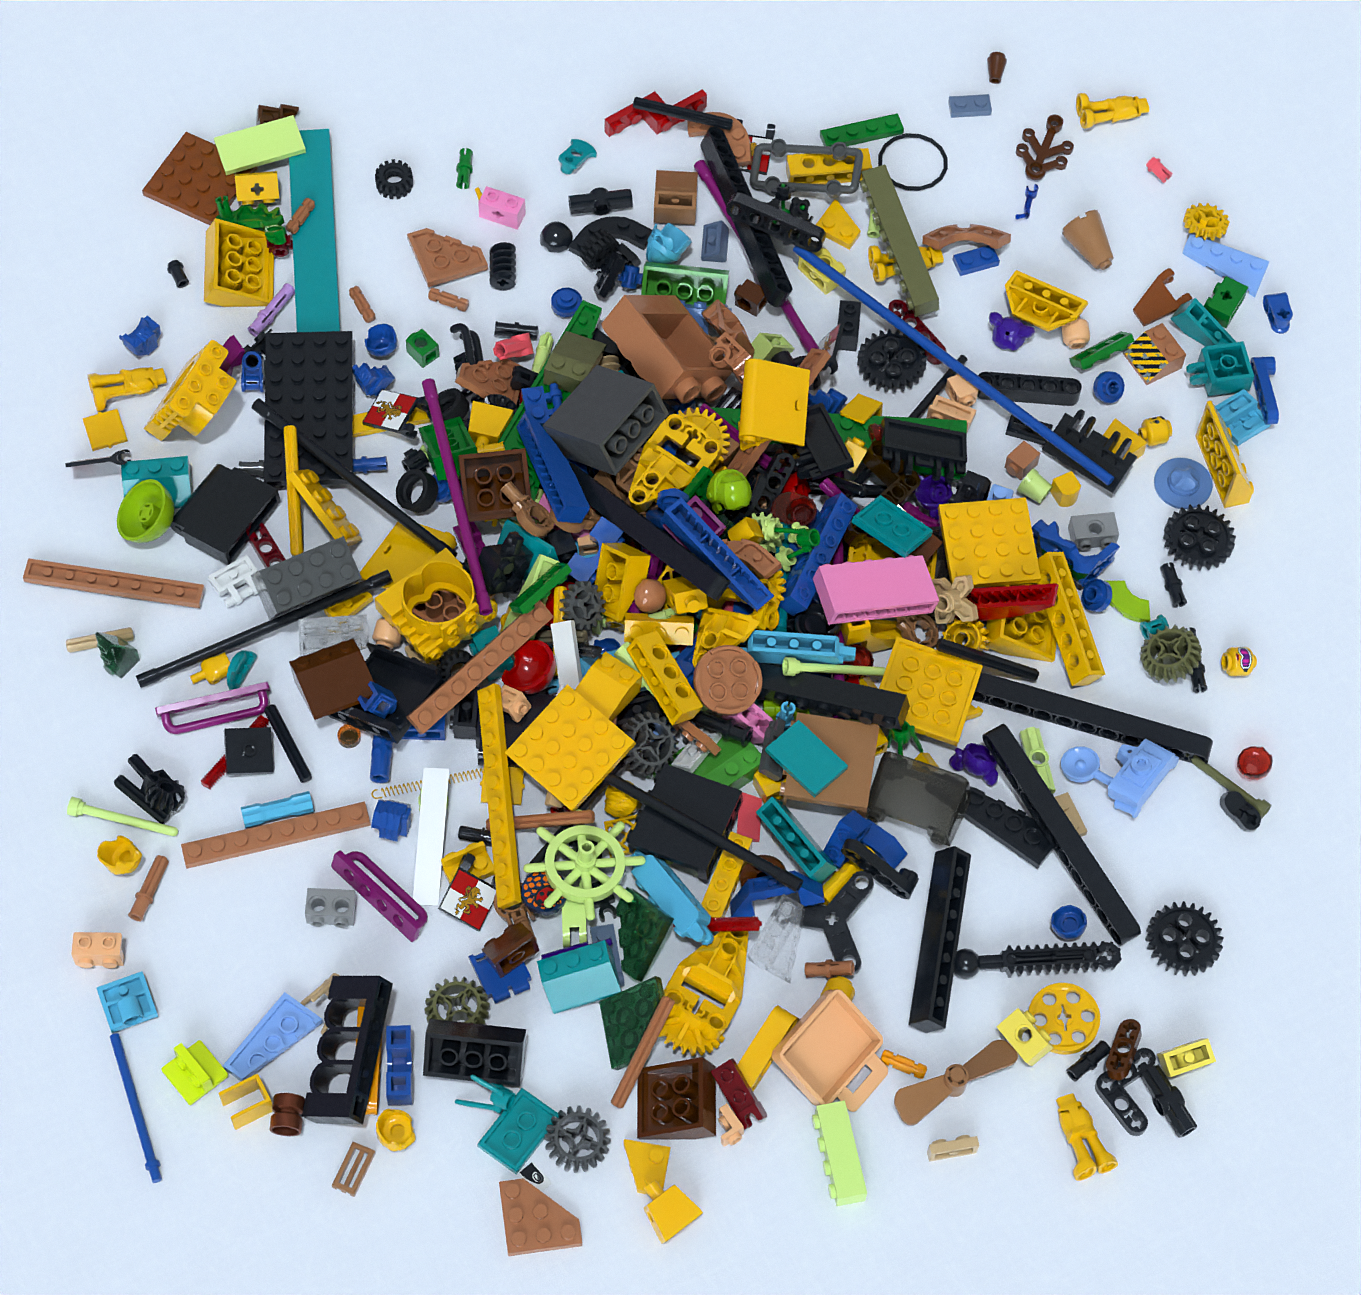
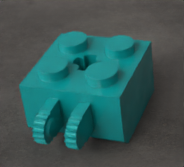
(1222, 369)

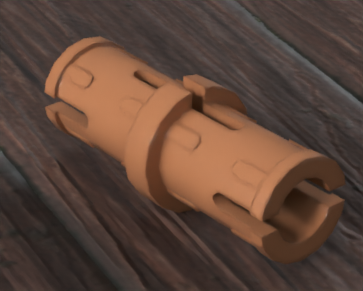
(829, 968)

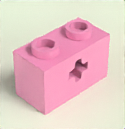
(502, 207)
(755, 718)

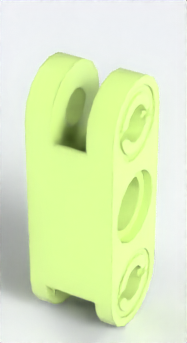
(573, 917)

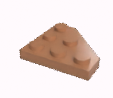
(444, 257)
(488, 378)
(535, 1221)

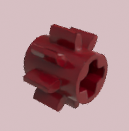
(282, 249)

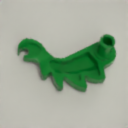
(255, 219)

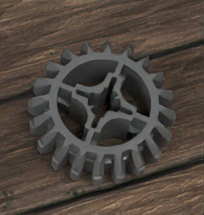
(656, 759)
(586, 1142)

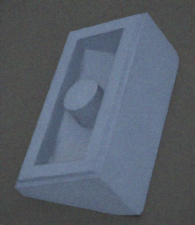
(715, 242)

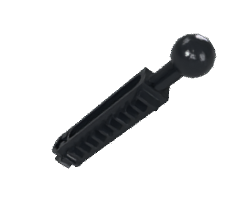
(1037, 959)

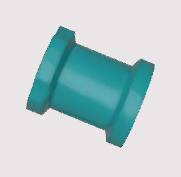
(1151, 627)

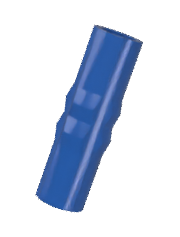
(380, 760)

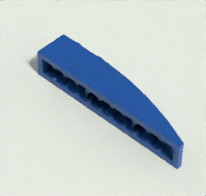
(553, 472)
(713, 551)

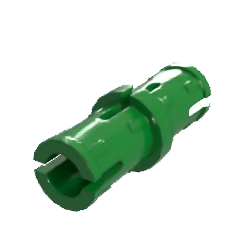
(464, 168)

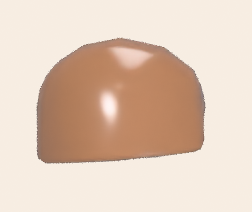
(650, 596)

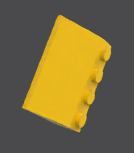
(237, 266)
(1223, 459)
(1023, 635)

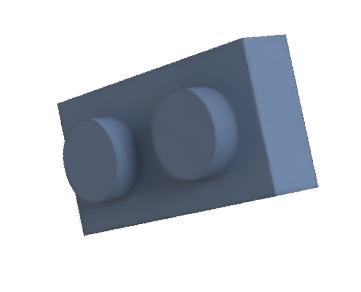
(969, 106)

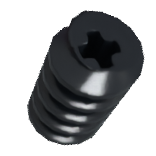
(502, 266)

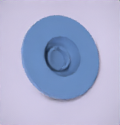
(1183, 483)

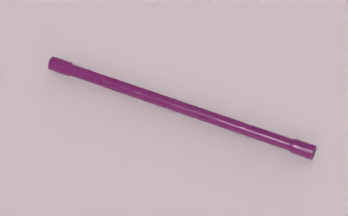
(707, 177)
(482, 596)

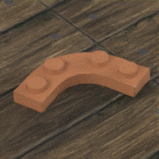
(737, 137)
(952, 233)
(755, 557)

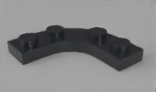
(618, 227)

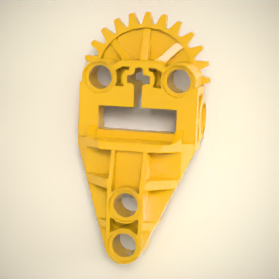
(668, 469)
(732, 628)
(716, 972)

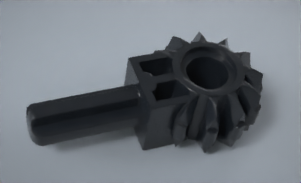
(158, 787)

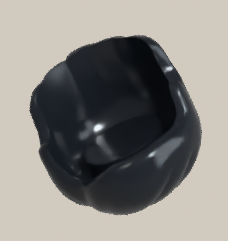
(815, 622)

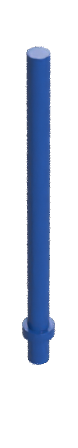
(151, 1165)

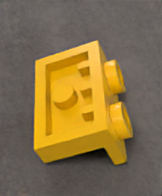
(481, 867)

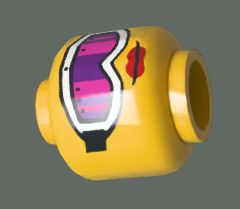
(1238, 661)

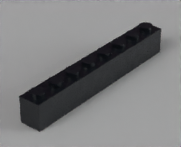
(834, 697)
(940, 940)

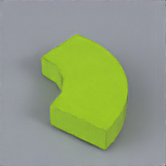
(1128, 604)

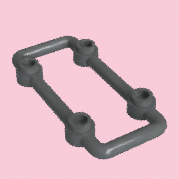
(832, 188)

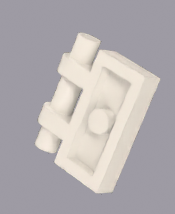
(233, 576)

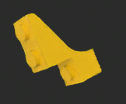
(872, 634)

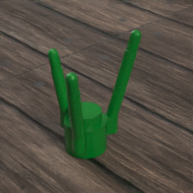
(903, 736)

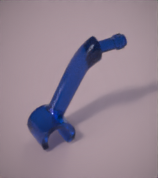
(1030, 196)

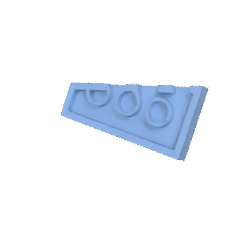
(1227, 261)

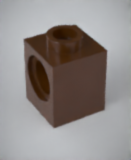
(750, 297)

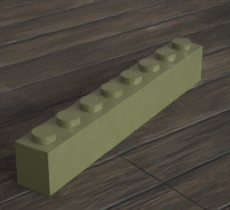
(900, 241)

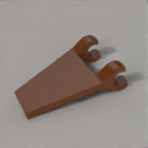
(1158, 301)

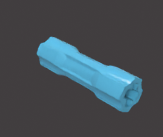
(294, 805)

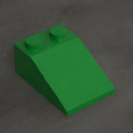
(459, 441)

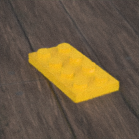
(323, 506)

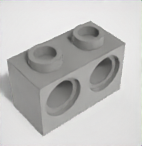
(331, 900)

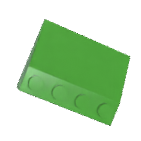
(731, 766)

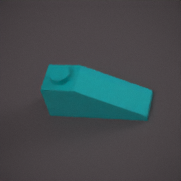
(1200, 324)

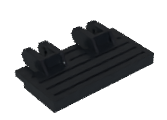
(928, 445)
(823, 447)
(1095, 447)

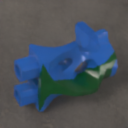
(1081, 567)

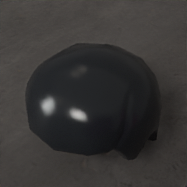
(556, 237)

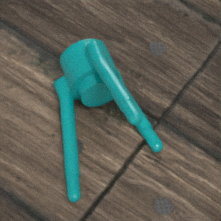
(501, 1097)

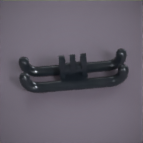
(472, 353)

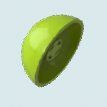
(145, 512)

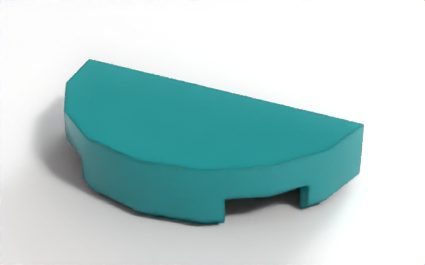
(239, 668)

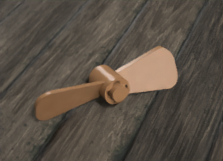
(921, 1098)

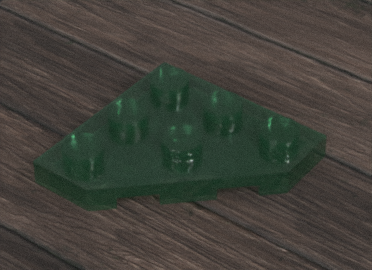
(640, 933)
(627, 1018)

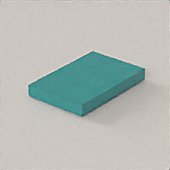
(892, 526)
(806, 758)
(518, 1131)

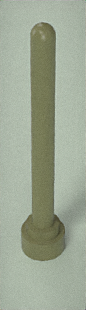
(1261, 806)

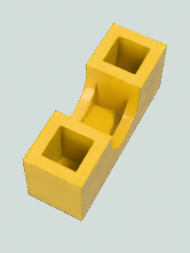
(674, 630)

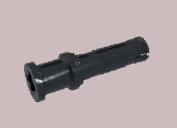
(727, 728)

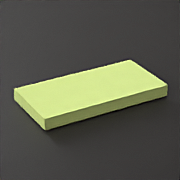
(259, 145)

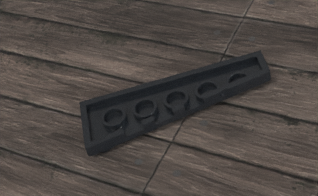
(1008, 827)

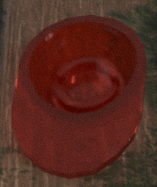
(794, 507)

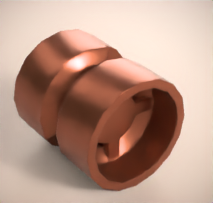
(287, 1114)

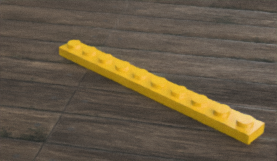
(499, 797)

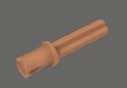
(145, 895)

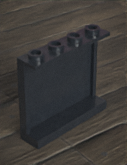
(409, 682)
(700, 799)

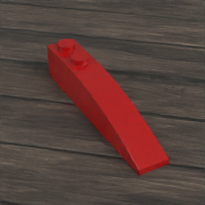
(1012, 600)

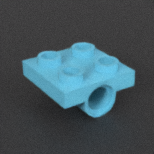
(127, 1002)

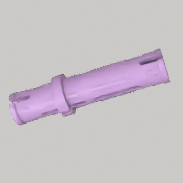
(266, 316)

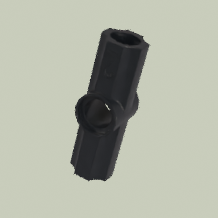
(600, 201)
(1168, 1101)

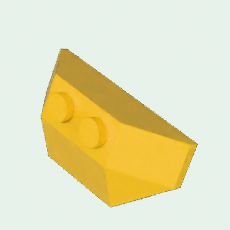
(1041, 302)

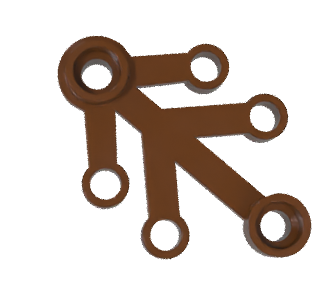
(1044, 151)

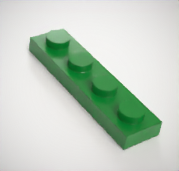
(863, 131)

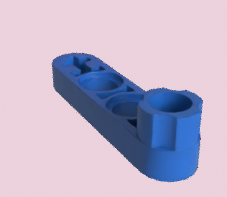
(1262, 368)

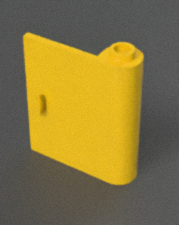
(770, 400)
(402, 553)

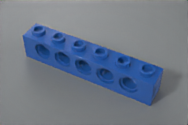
(831, 526)

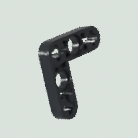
(1118, 1092)

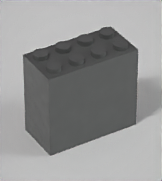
(606, 419)
(306, 577)

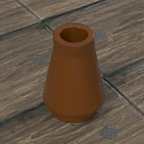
(996, 66)

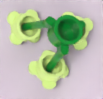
(801, 535)

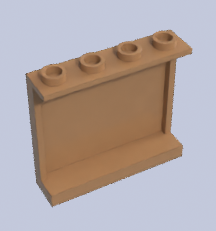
(853, 744)

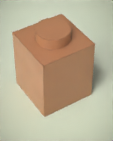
(1022, 460)

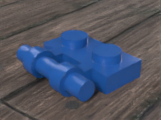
(536, 401)

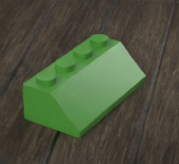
(685, 282)

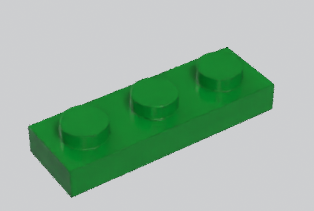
(1102, 350)
(541, 588)

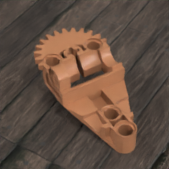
(732, 340)

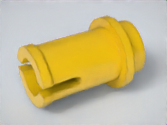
(491, 447)

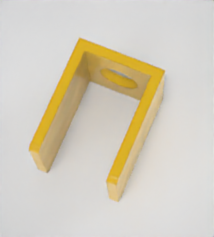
(862, 408)
(242, 1089)

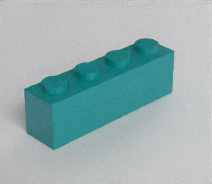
(796, 840)

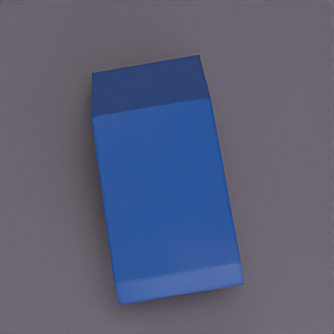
(884, 845)

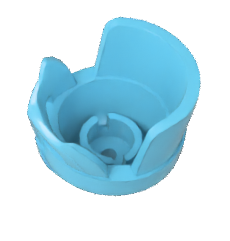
(666, 245)

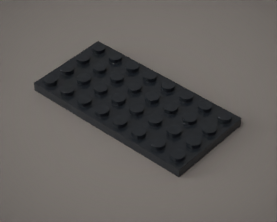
(313, 390)

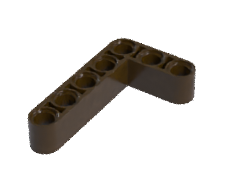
(899, 486)

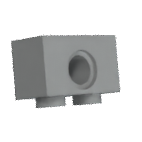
(1102, 523)

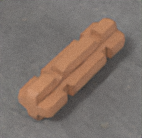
(300, 215)
(448, 299)
(362, 304)

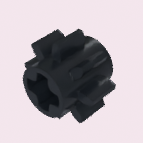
(415, 460)

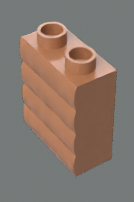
(666, 347)

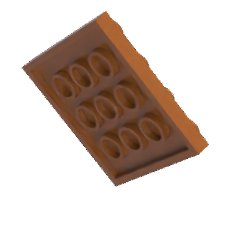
(193, 179)

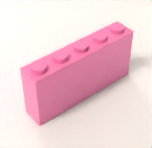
(875, 589)

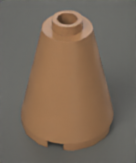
(1090, 239)

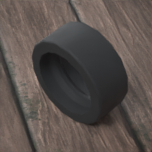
(456, 401)
(428, 494)

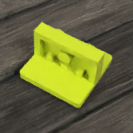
(194, 1071)

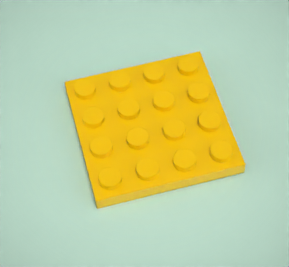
(990, 542)
(936, 688)
(570, 748)

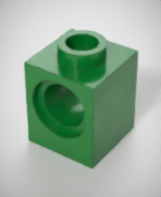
(425, 354)

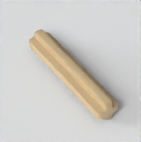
(90, 641)

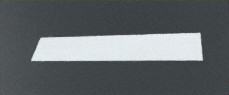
(430, 836)

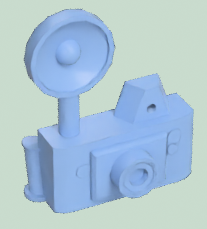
(1135, 781)

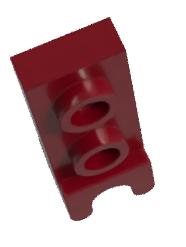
(738, 1093)

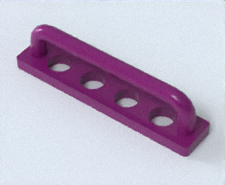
(165, 711)
(409, 927)

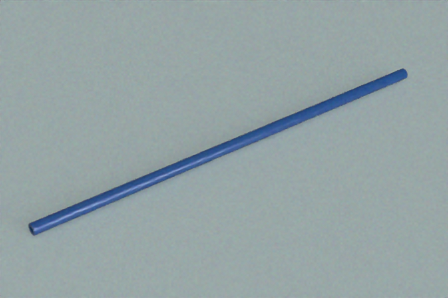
(956, 366)

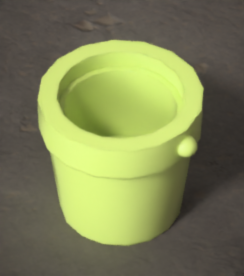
(1034, 486)

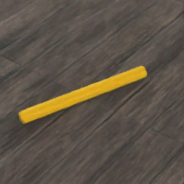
(293, 495)

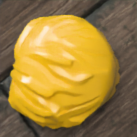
(619, 803)
(119, 855)
(395, 1129)

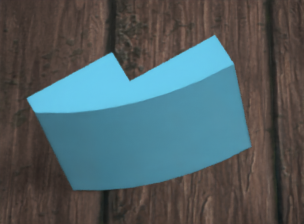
(1242, 416)

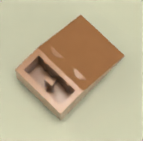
(675, 197)

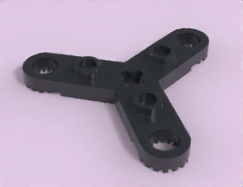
(843, 907)

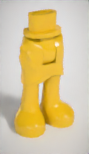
(1116, 109)
(878, 261)
(134, 382)
(1078, 1125)

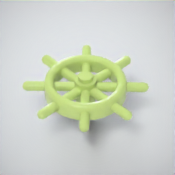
(584, 865)

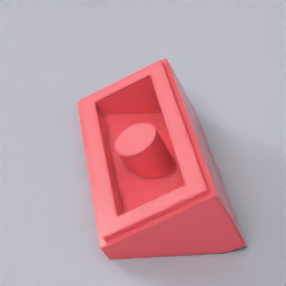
(748, 821)

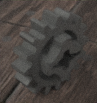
(582, 604)

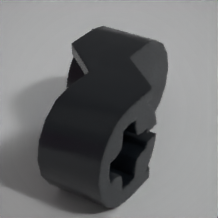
(1240, 810)

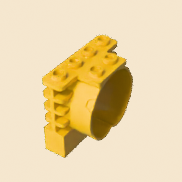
(194, 394)
(439, 573)

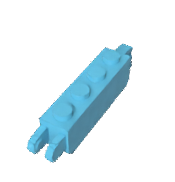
(807, 648)
(673, 897)

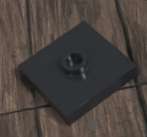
(248, 751)

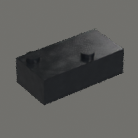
(466, 1049)

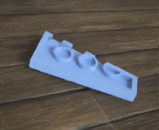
(274, 1034)

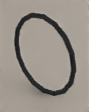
(909, 135)

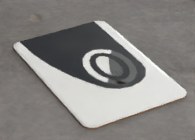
(535, 1176)

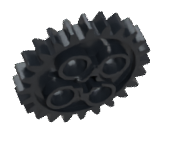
(877, 349)
(1199, 537)
(1170, 951)

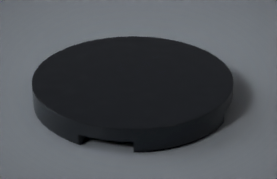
(757, 479)

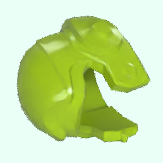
(729, 489)

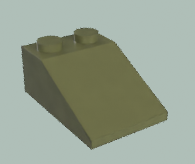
(572, 361)

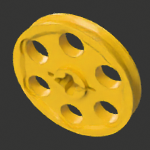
(1071, 1011)

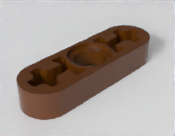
(1127, 1057)

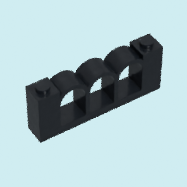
(346, 993)

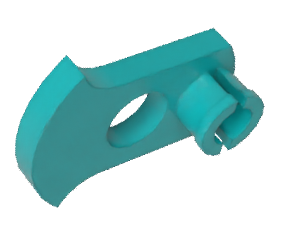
(571, 162)

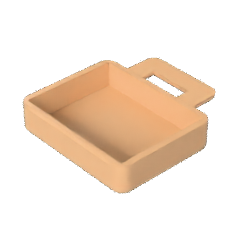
(829, 1051)

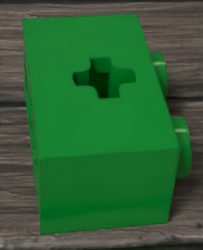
(1226, 300)

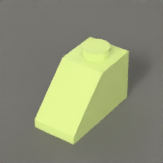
(768, 345)

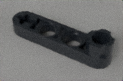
(899, 883)

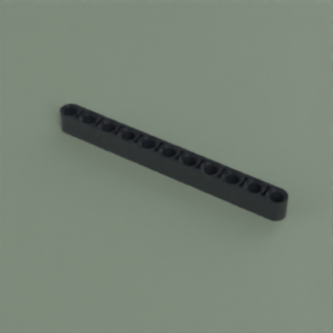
(755, 242)
(651, 536)
(1089, 717)
(1061, 834)

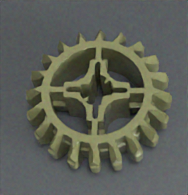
(1172, 646)
(464, 991)

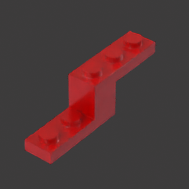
(657, 122)

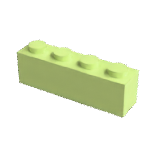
(840, 1153)

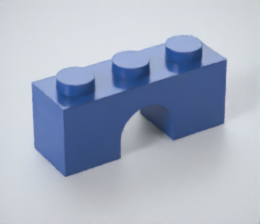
(586, 568)
(399, 1065)

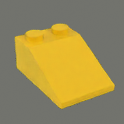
(618, 575)
(609, 685)

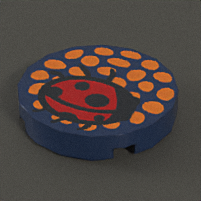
(536, 890)

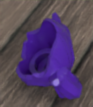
(1015, 327)
(929, 494)
(976, 760)

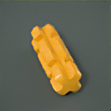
(903, 1064)

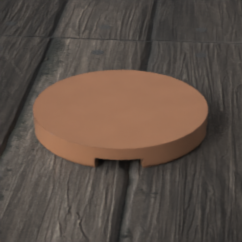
(727, 680)

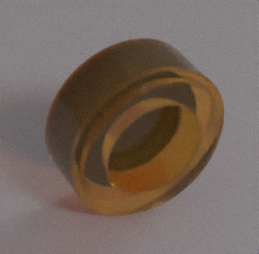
(349, 736)

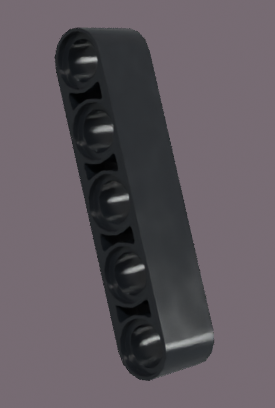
(781, 231)
(1038, 388)

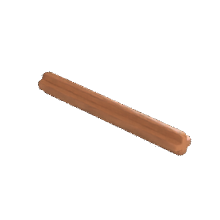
(551, 819)
(642, 1052)

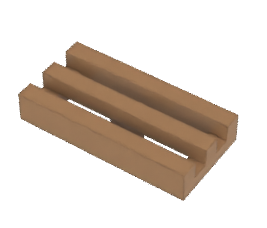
(345, 1188)

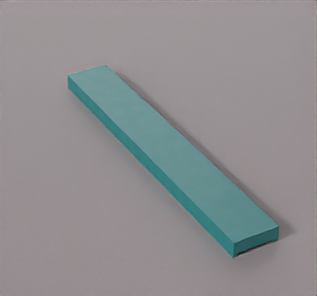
(315, 240)

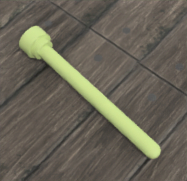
(792, 666)
(78, 807)

